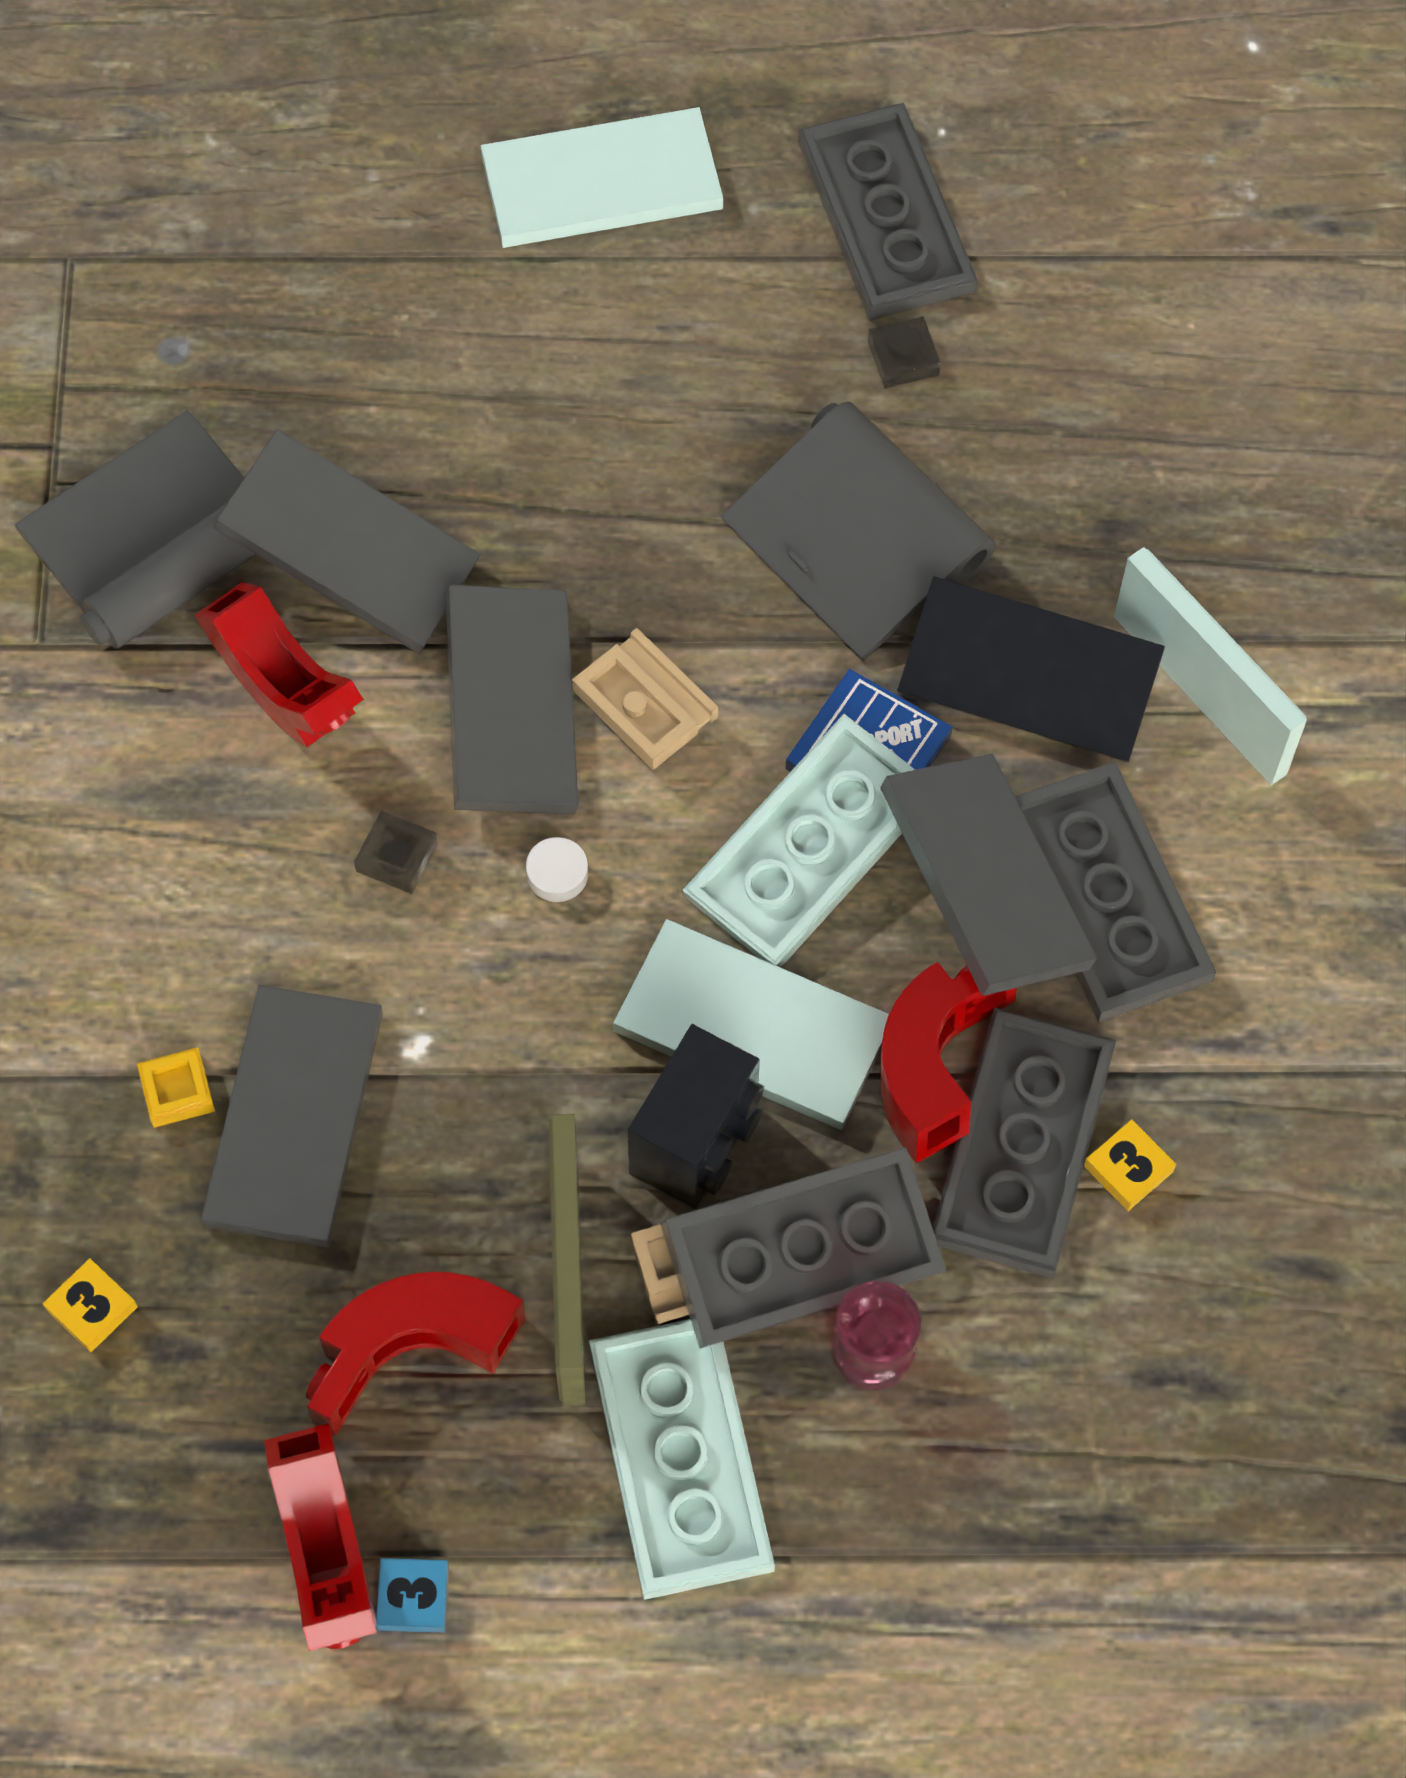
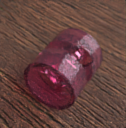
(876, 1335)

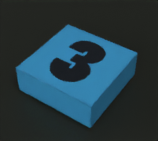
(412, 1595)

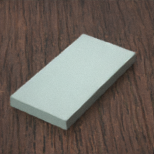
(601, 177)
(1210, 666)
(802, 845)
(808, 1037)
(680, 1459)

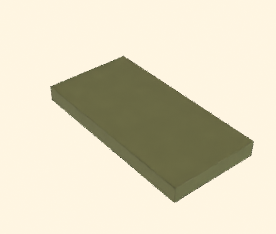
(567, 1260)

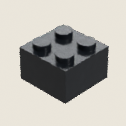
(695, 1117)

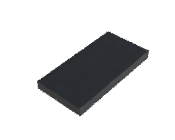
(1031, 669)

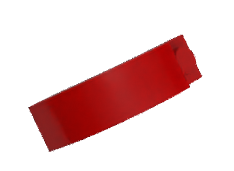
(275, 667)
(916, 1089)
(405, 1315)
(320, 1538)

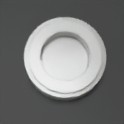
(557, 869)

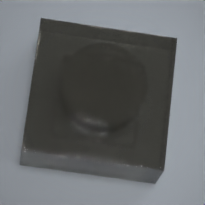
(904, 352)
(396, 852)

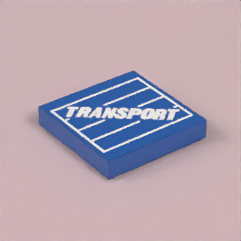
(889, 718)

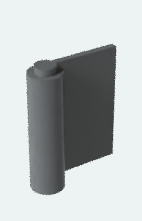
(857, 528)
(141, 531)

